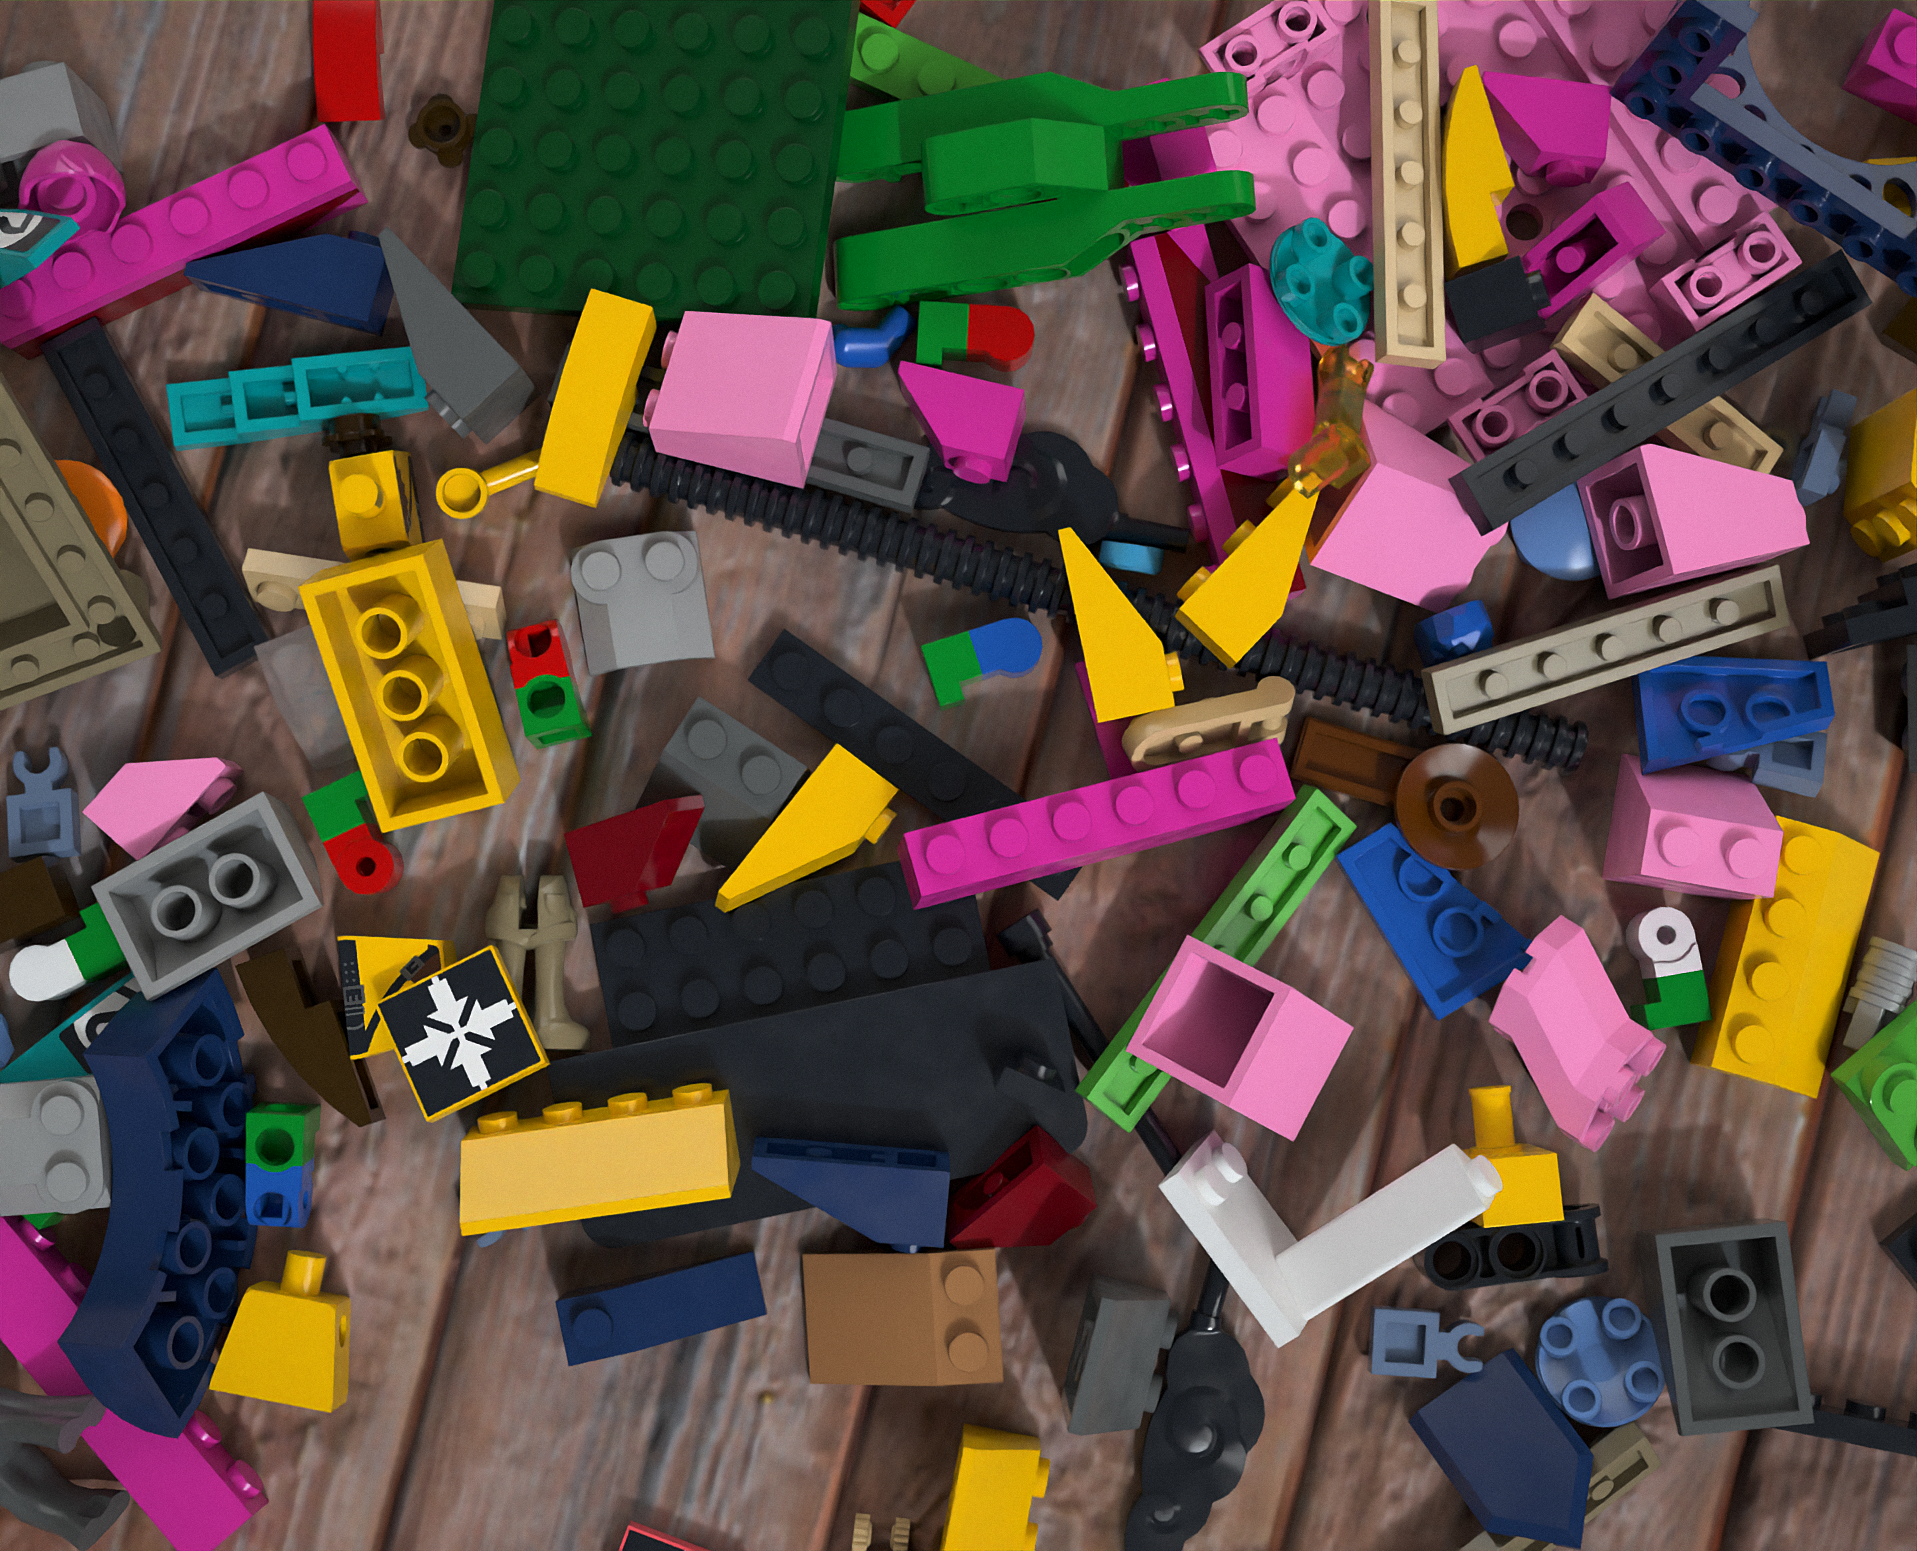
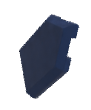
(1510, 1453)

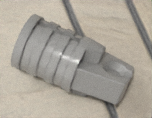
(1880, 990)

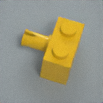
(1527, 1172)

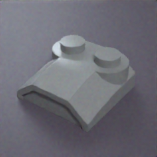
(642, 600)
(54, 1147)

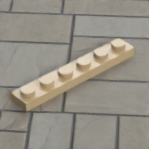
(1406, 183)

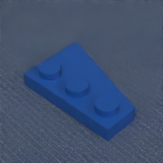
(1726, 706)
(1431, 923)

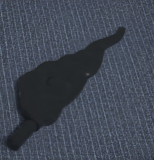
(1046, 491)
(1198, 1430)

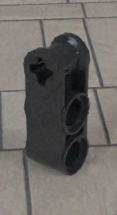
(1551, 1250)

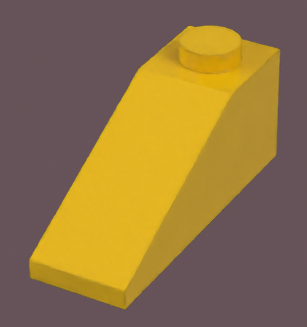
(1119, 648)
(818, 827)

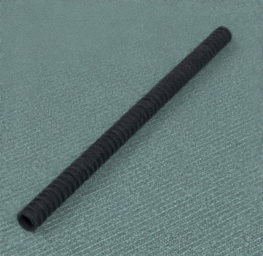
(1047, 588)

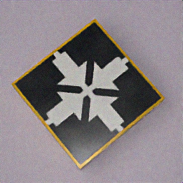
(462, 1034)

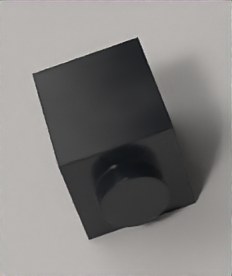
(1498, 304)

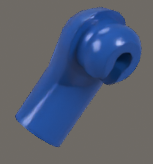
(872, 346)

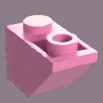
(161, 800)

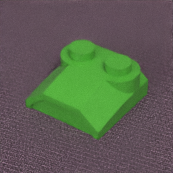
(1883, 1087)

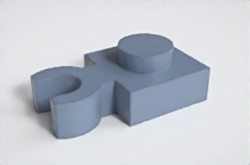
(1818, 461)
(1784, 765)
(45, 817)
(1410, 1342)

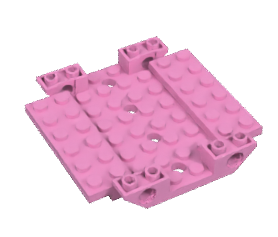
(1313, 159)

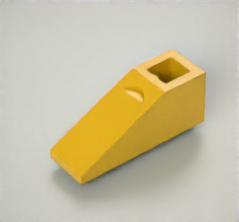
(1252, 585)

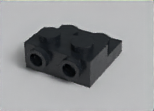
(1878, 617)

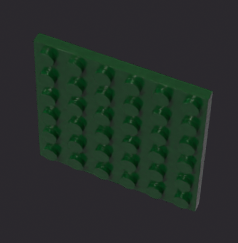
(656, 155)

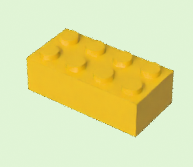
(410, 685)

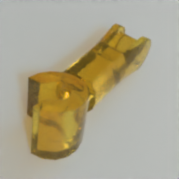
(1336, 450)

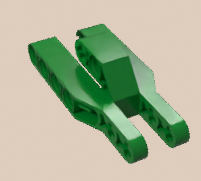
(1021, 146)

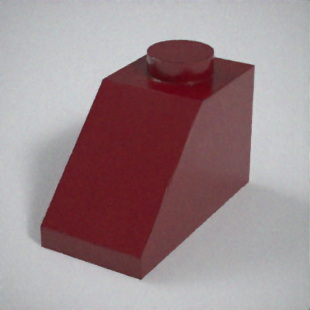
(632, 852)
(1023, 1197)

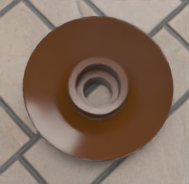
(1483, 799)

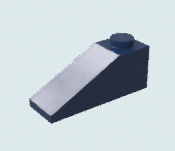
(308, 277)
(877, 1190)
(659, 1307)

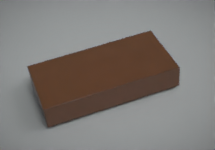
(1349, 762)

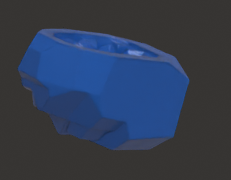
(1453, 633)

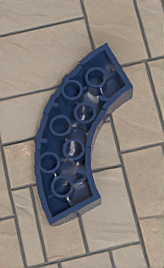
(175, 1208)

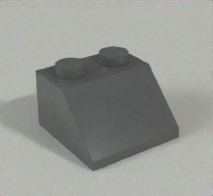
(735, 771)

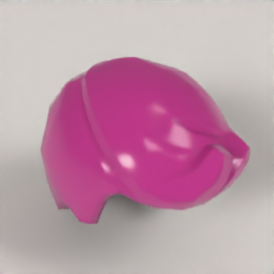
(74, 183)

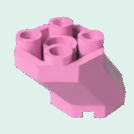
(1575, 1035)

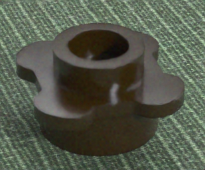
(438, 113)
(356, 435)

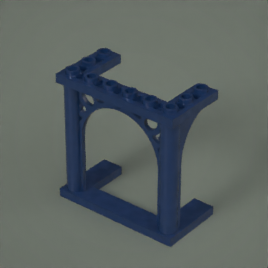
(1758, 144)

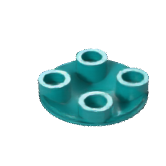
(1321, 283)

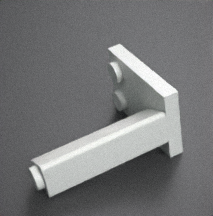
(1295, 1280)

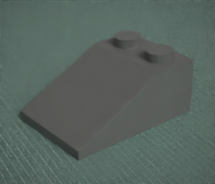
(469, 371)
(1727, 1325)
(1115, 1356)

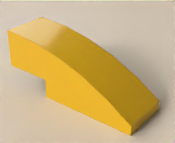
(1472, 180)
(595, 397)

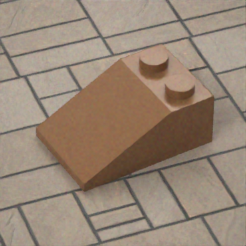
(903, 1317)

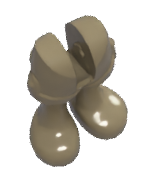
(548, 939)

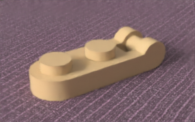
(1209, 725)

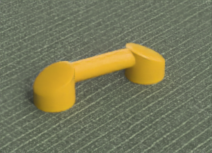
(467, 492)

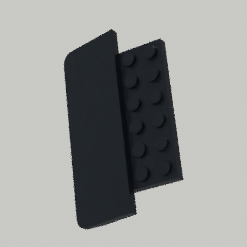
(826, 1024)

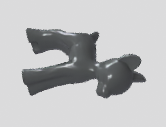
(30, 1481)

